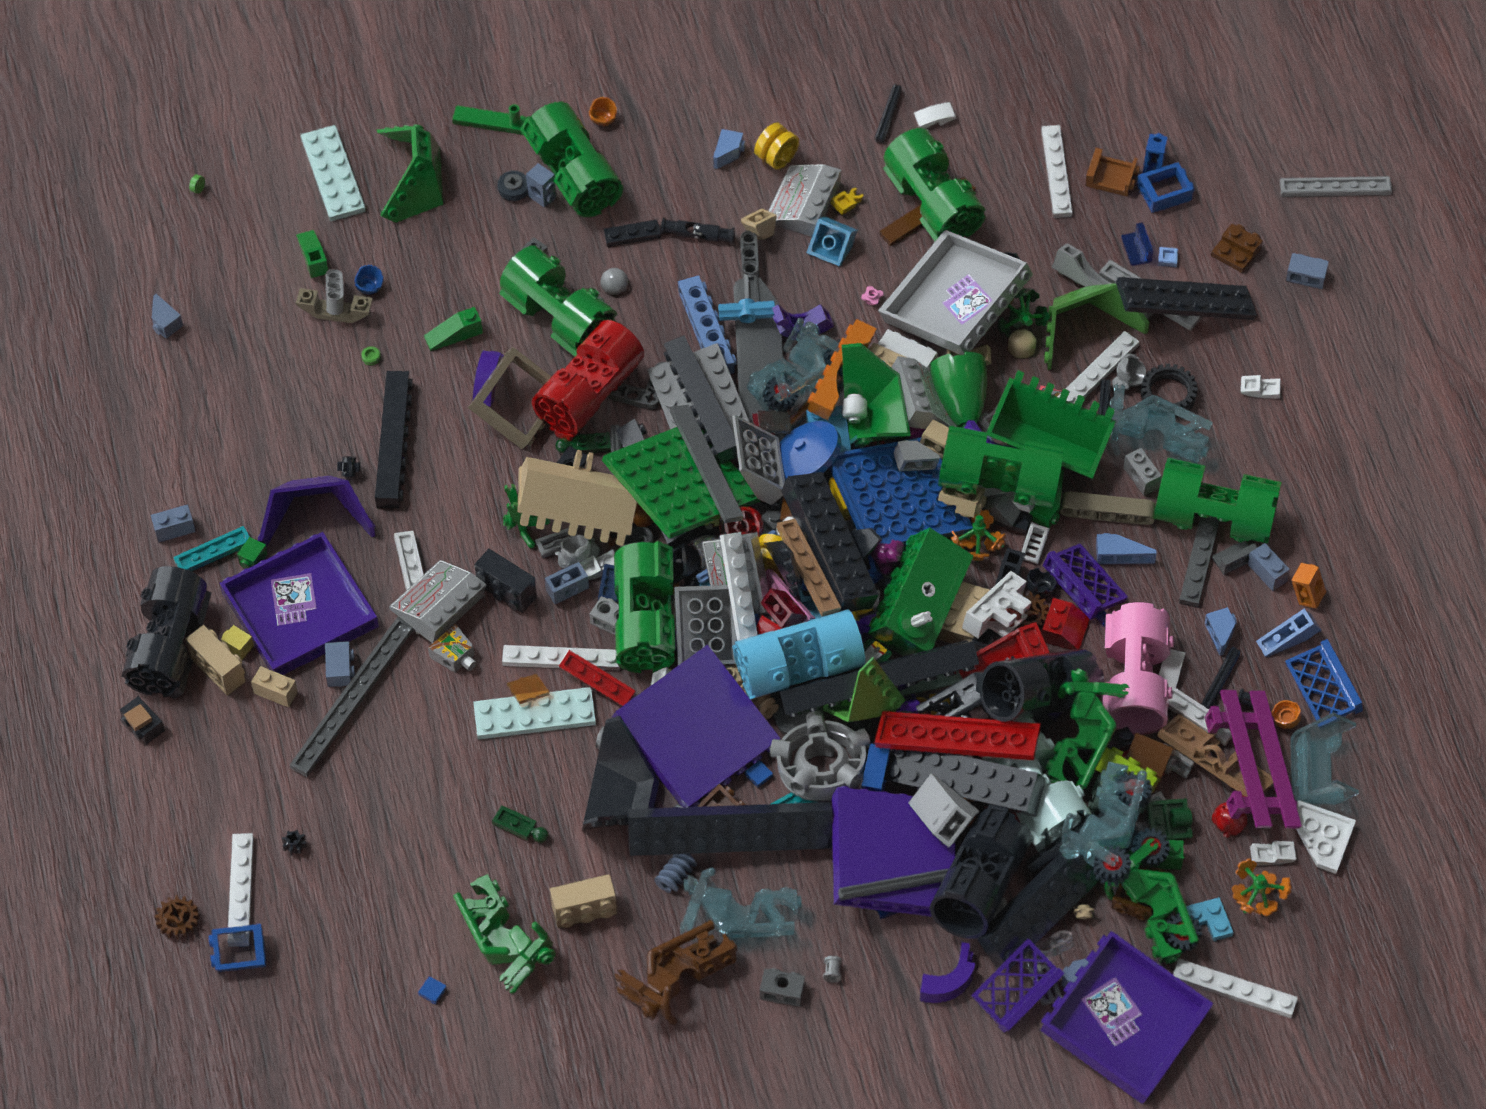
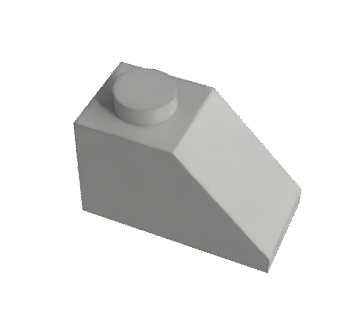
(915, 456)

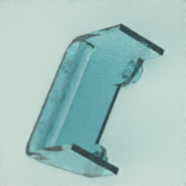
(1312, 761)

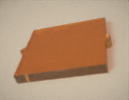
(528, 689)

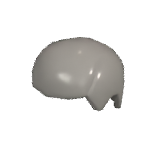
(614, 281)

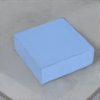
(1168, 257)

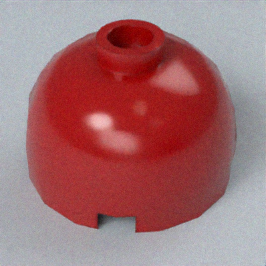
(751, 523)

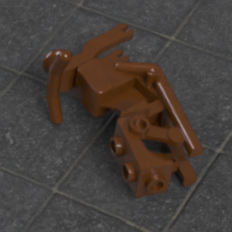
(668, 962)

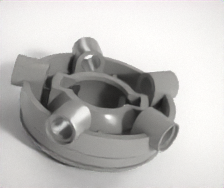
(820, 739)

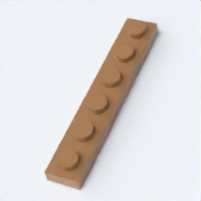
(809, 567)

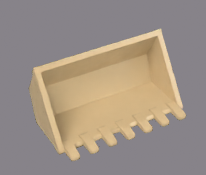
(575, 497)

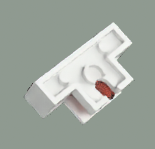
(999, 609)

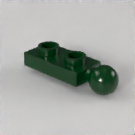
(586, 443)
(519, 825)

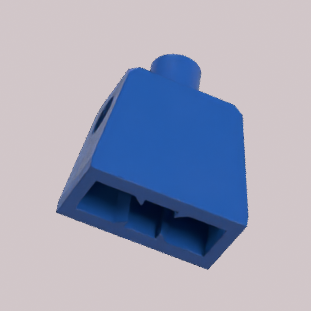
(1155, 148)

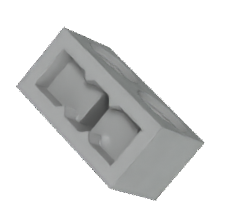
(605, 621)

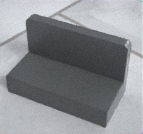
(1233, 557)

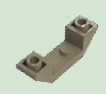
(352, 312)

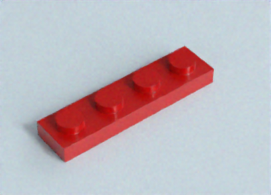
(596, 678)

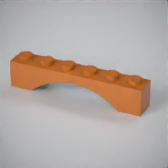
(826, 397)

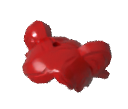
(1224, 823)

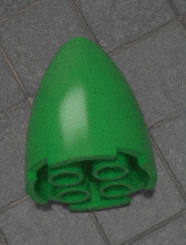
(961, 385)

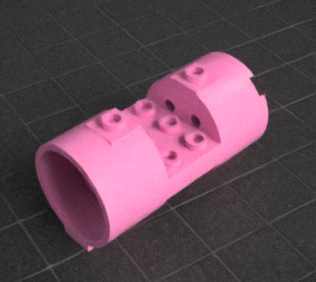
(1139, 639)

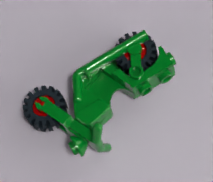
(1163, 895)

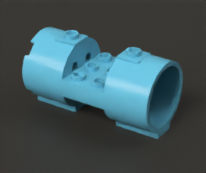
(799, 653)

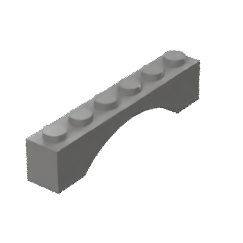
(1074, 265)

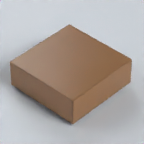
(138, 717)

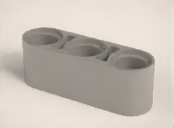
(334, 292)

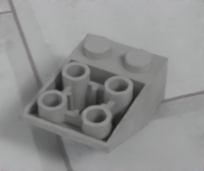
(942, 809)

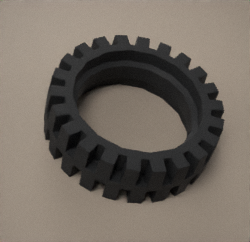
(1171, 373)

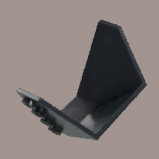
(783, 556)
(619, 780)

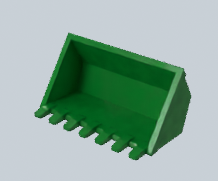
(1053, 421)

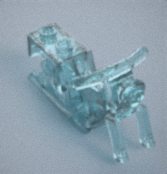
(1159, 414)
(739, 920)

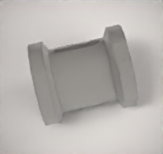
(832, 970)

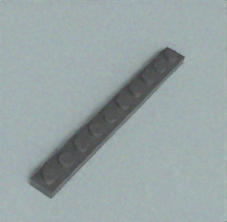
(351, 697)

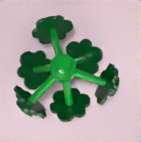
(1022, 315)

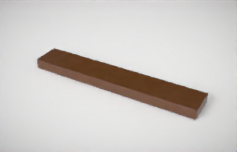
(904, 225)

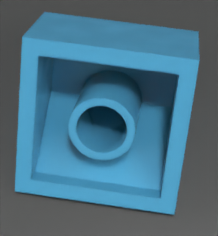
(831, 241)

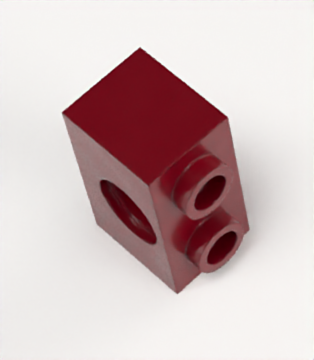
(782, 608)

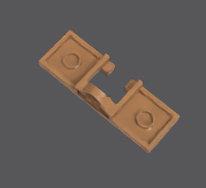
(1196, 745)

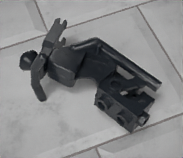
(962, 699)

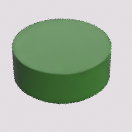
(197, 183)
(371, 356)

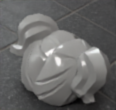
(1129, 372)
(576, 550)

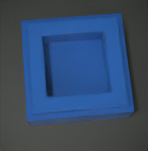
(758, 774)
(432, 990)

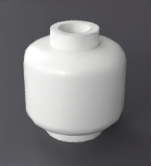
(854, 408)

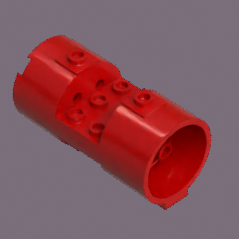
(598, 369)

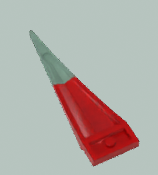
(1019, 643)

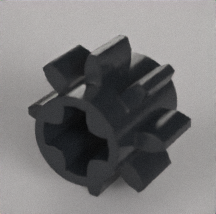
(348, 466)
(860, 724)
(294, 842)

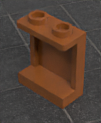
(1111, 174)

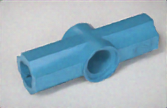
(746, 310)

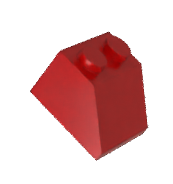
(1065, 625)

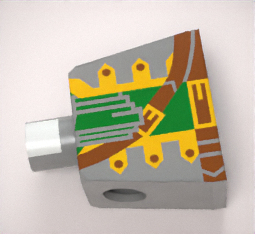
(453, 650)

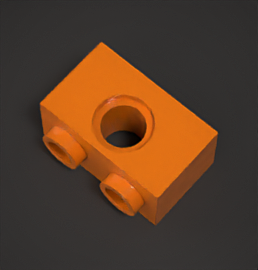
(1308, 585)

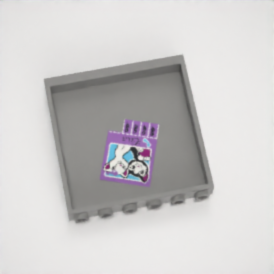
(955, 292)

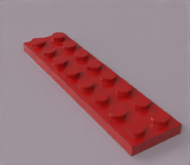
(958, 735)

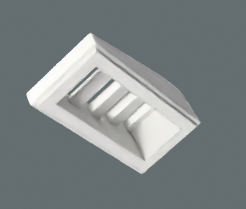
(1038, 529)

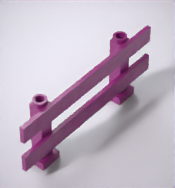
(1238, 723)

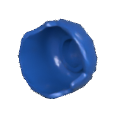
(368, 279)

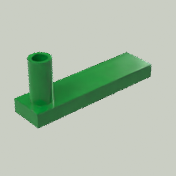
(490, 119)

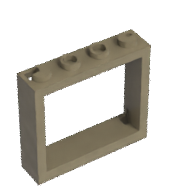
(494, 419)

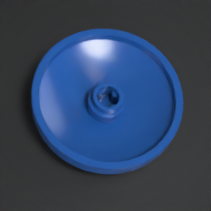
(810, 448)

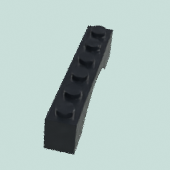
(1014, 562)

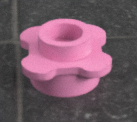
(872, 300)

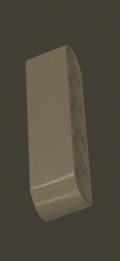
(1107, 508)

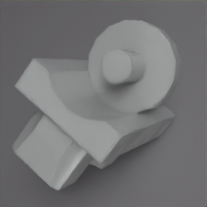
(1180, 764)

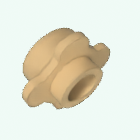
(1084, 912)

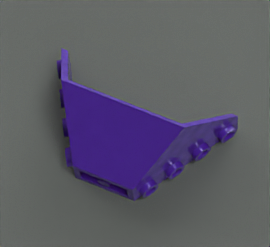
(282, 496)

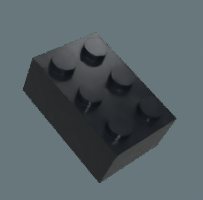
(506, 580)

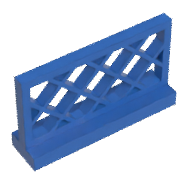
(1339, 675)

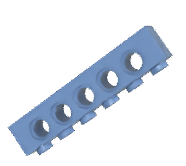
(702, 315)

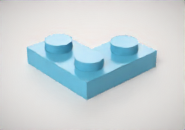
(1214, 915)

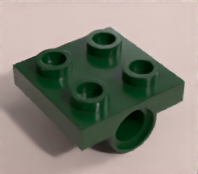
(1171, 818)

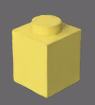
(238, 641)

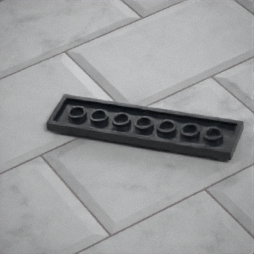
(1185, 298)

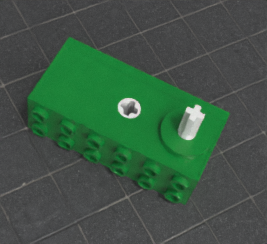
(920, 593)

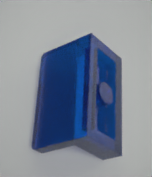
(1138, 246)

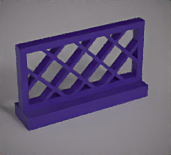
(1075, 586)
(1030, 998)

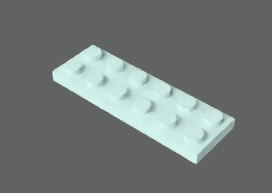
(332, 173)
(553, 712)

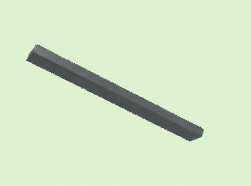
(706, 463)

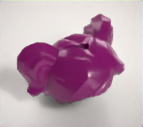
(887, 555)

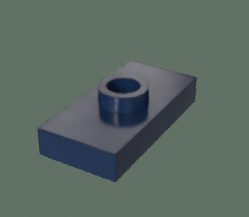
(607, 586)

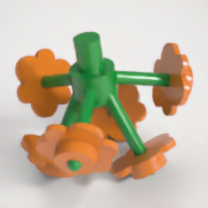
(980, 526)
(1262, 884)

